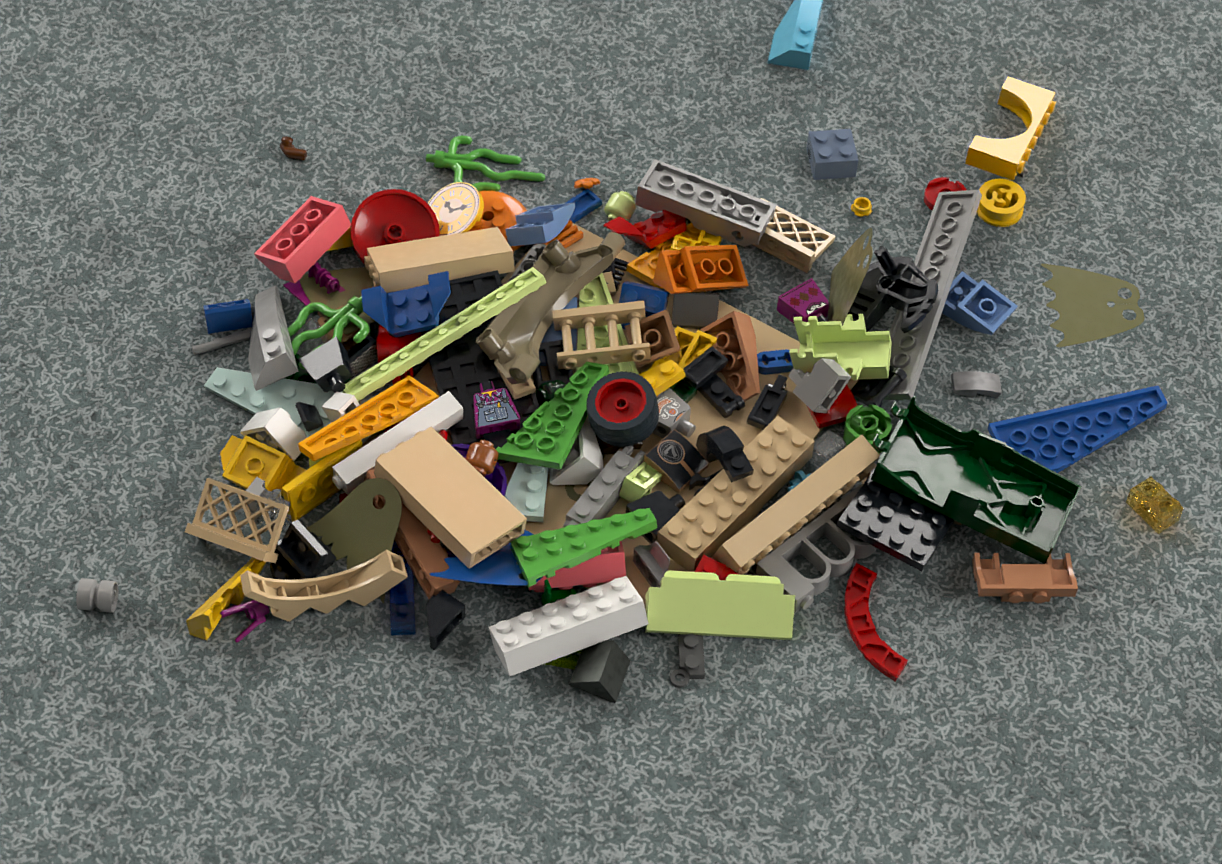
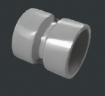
(92, 595)

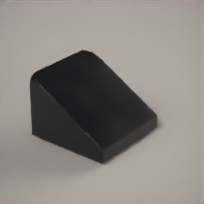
(309, 416)

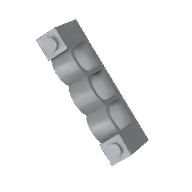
(801, 543)

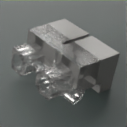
(258, 487)

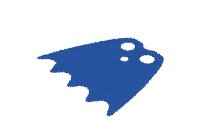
(496, 569)

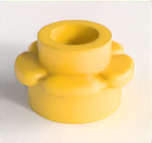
(861, 207)

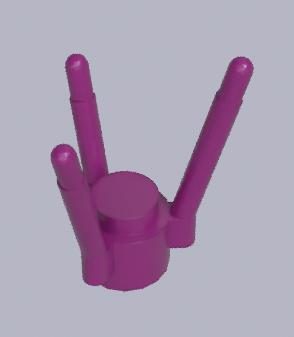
(253, 610)

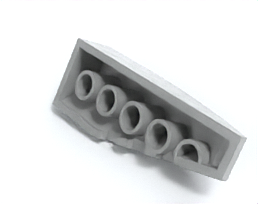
(270, 347)

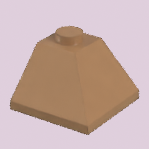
(659, 333)

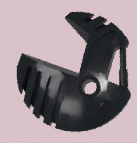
(890, 285)

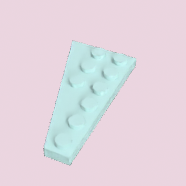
(239, 389)

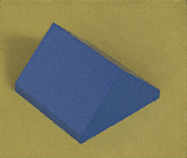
(228, 316)

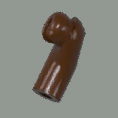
(290, 151)

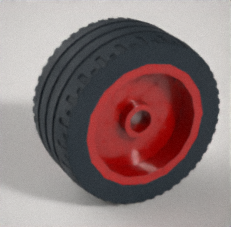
(622, 409)

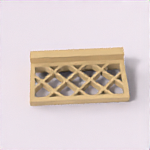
(793, 252)
(237, 541)

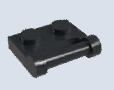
(550, 352)
(876, 390)

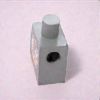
(673, 414)

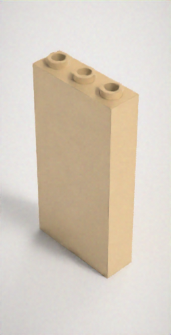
(461, 254)
(450, 497)

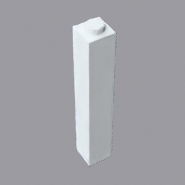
(438, 414)

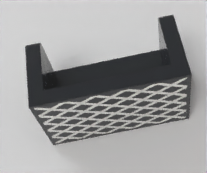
(362, 355)

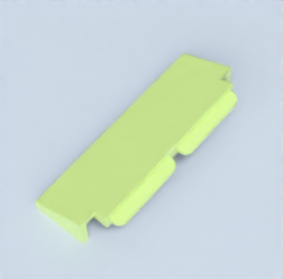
(714, 607)

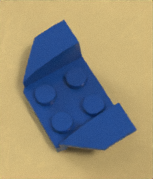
(408, 309)

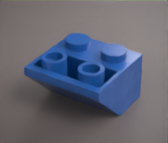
(654, 298)

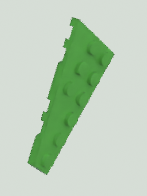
(555, 424)
(574, 544)

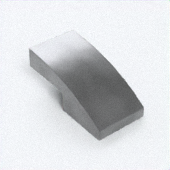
(972, 382)

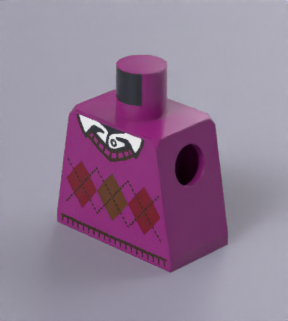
(804, 302)

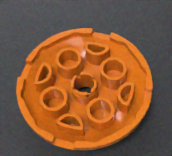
(500, 211)

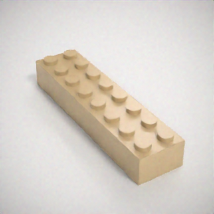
(726, 506)
(798, 506)

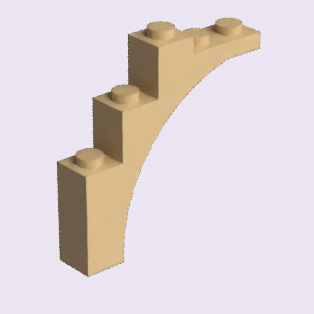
(325, 593)

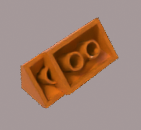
(700, 269)

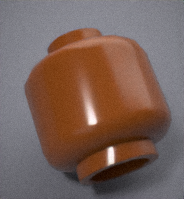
(482, 457)

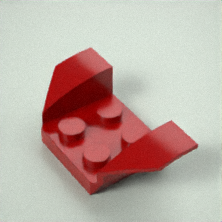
(652, 231)

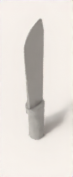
(224, 341)

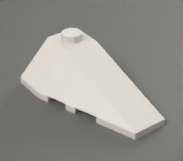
(582, 462)

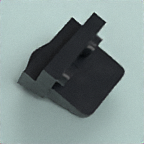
(300, 555)

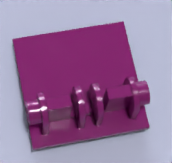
(322, 278)

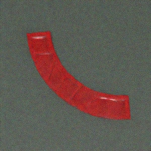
(862, 627)

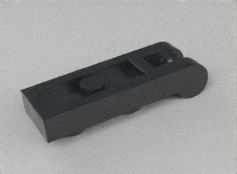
(718, 393)

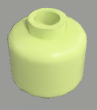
(621, 205)

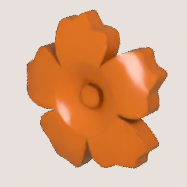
(586, 183)

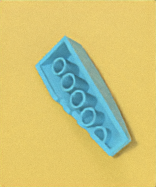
(796, 35)

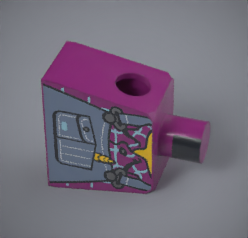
(494, 410)

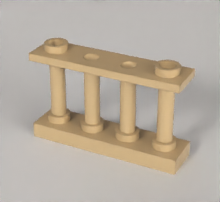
(600, 316)

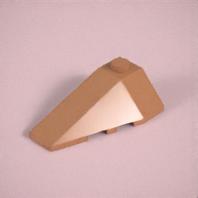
(738, 344)

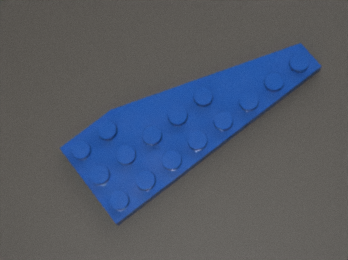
(1074, 431)

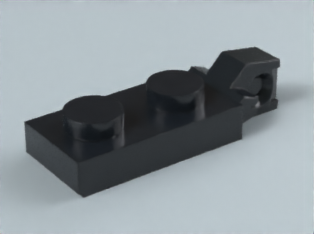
(768, 403)

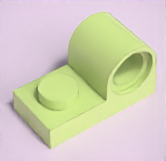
(639, 482)

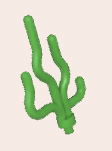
(465, 161)
(338, 320)

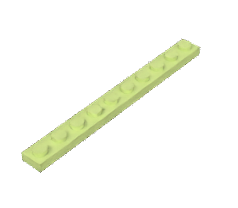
(444, 334)

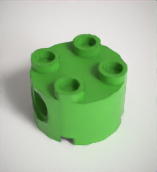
(867, 422)

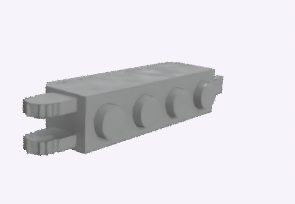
(605, 489)

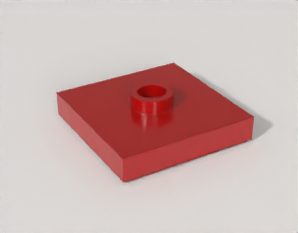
(838, 410)

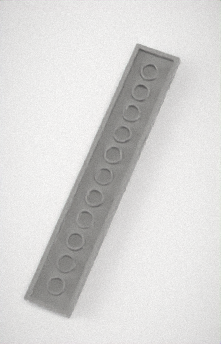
(938, 261)

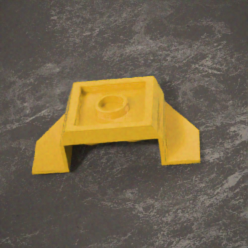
(249, 459)

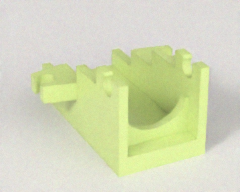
(855, 350)

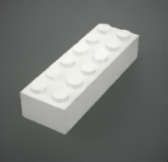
(568, 625)

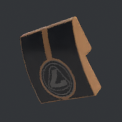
(676, 460)

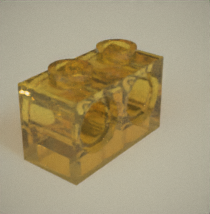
(1154, 505)

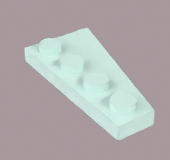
(528, 490)

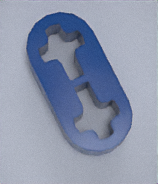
(775, 362)

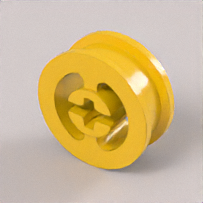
(998, 210)

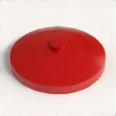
(391, 218)

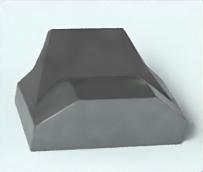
(651, 562)

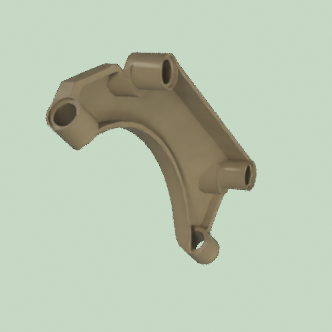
(519, 329)

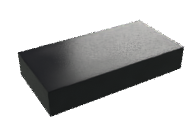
(704, 367)

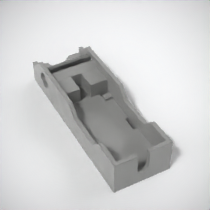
(705, 203)

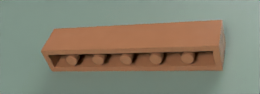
(419, 551)

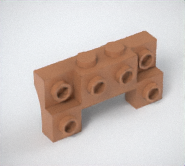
(1025, 581)

